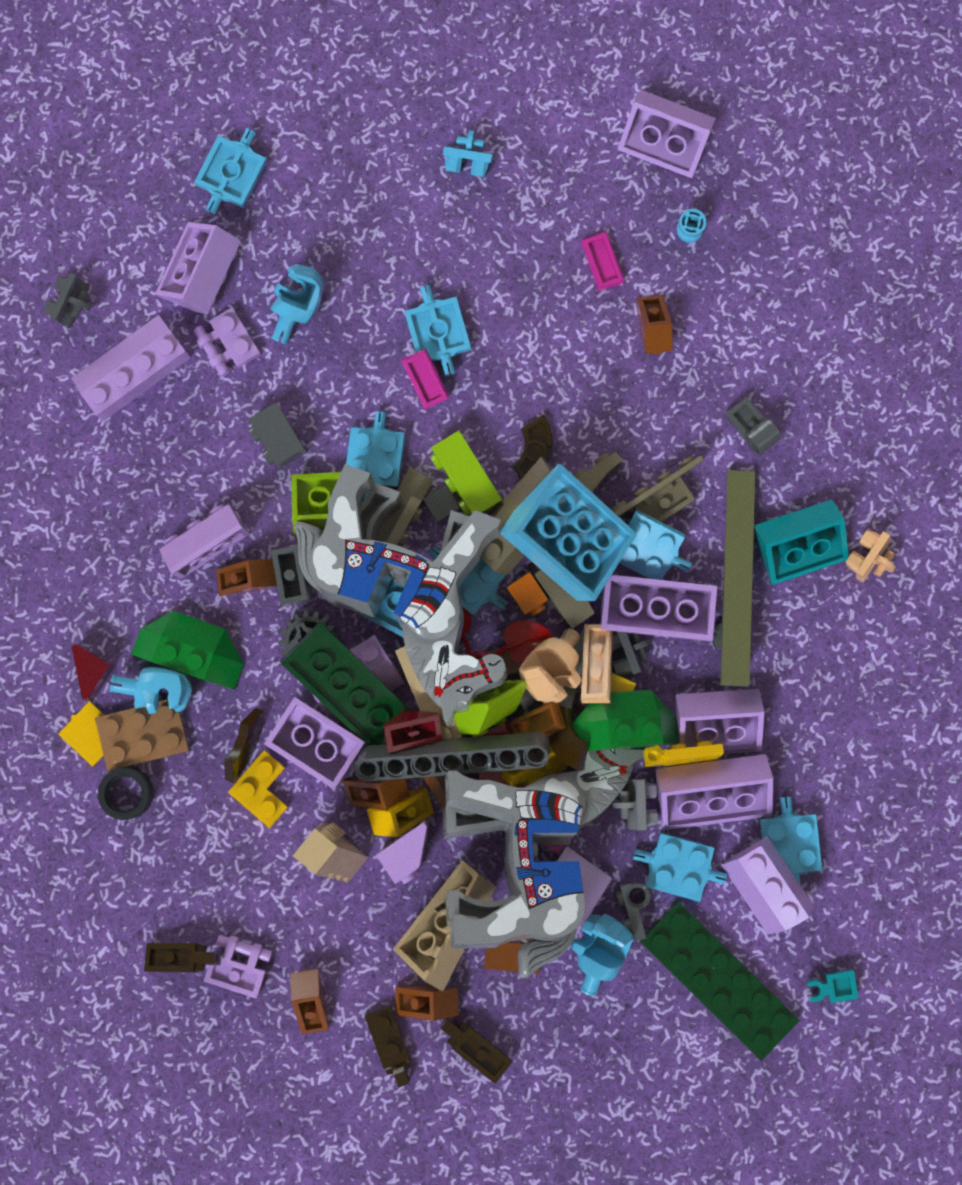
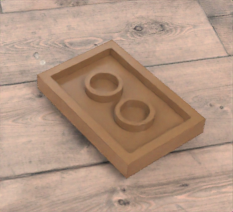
(141, 737)

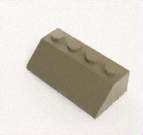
(500, 552)

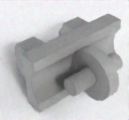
(634, 804)

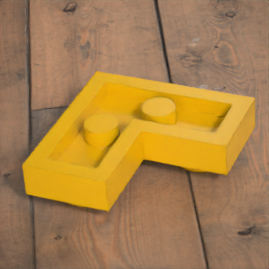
(253, 790)

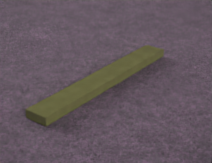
(737, 579)

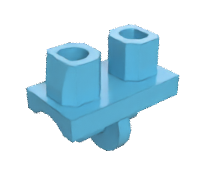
(480, 160)

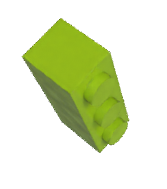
(465, 475)

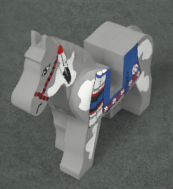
(357, 570)
(544, 896)

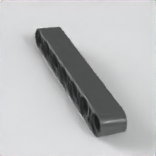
(463, 749)

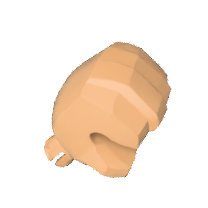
(552, 668)

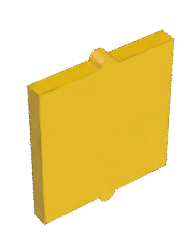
(83, 735)

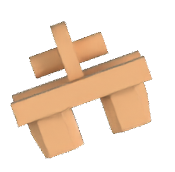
(877, 545)

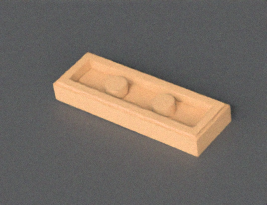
(596, 664)

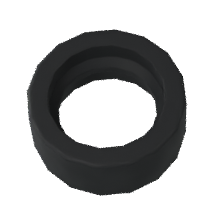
(104, 793)

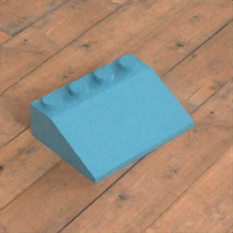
(569, 534)

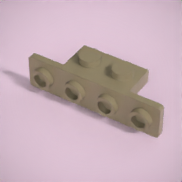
(413, 490)
(664, 498)

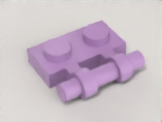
(234, 338)
(236, 975)

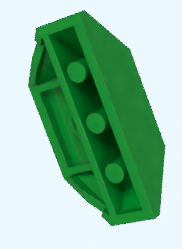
(191, 648)
(627, 722)

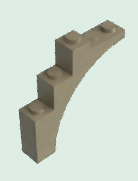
(570, 610)

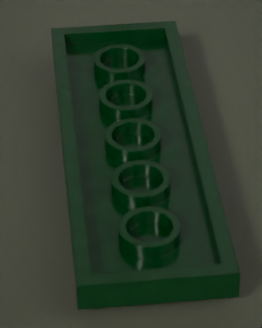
(343, 684)
(719, 980)

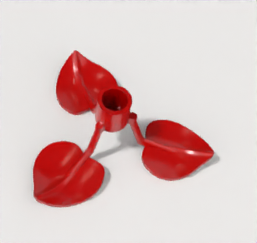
(519, 636)

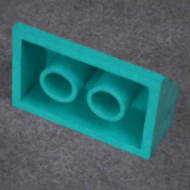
(802, 541)

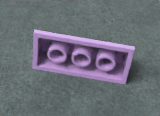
(130, 368)
(659, 608)
(715, 792)

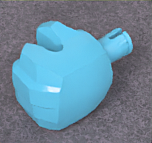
(295, 305)
(149, 684)
(601, 950)

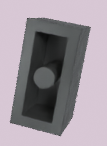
(276, 435)
(290, 580)

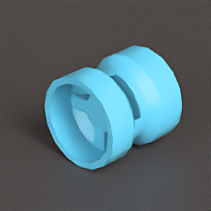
(687, 230)

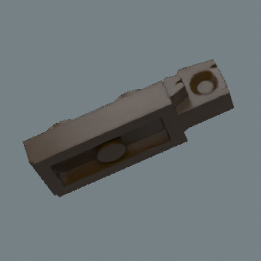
(178, 958)
(389, 1043)
(476, 1049)

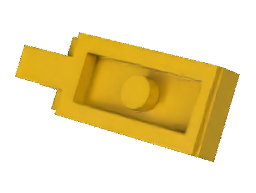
(680, 754)
(529, 776)

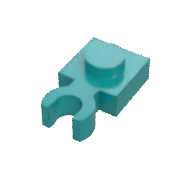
(838, 987)

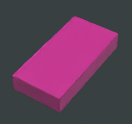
(602, 261)
(425, 378)

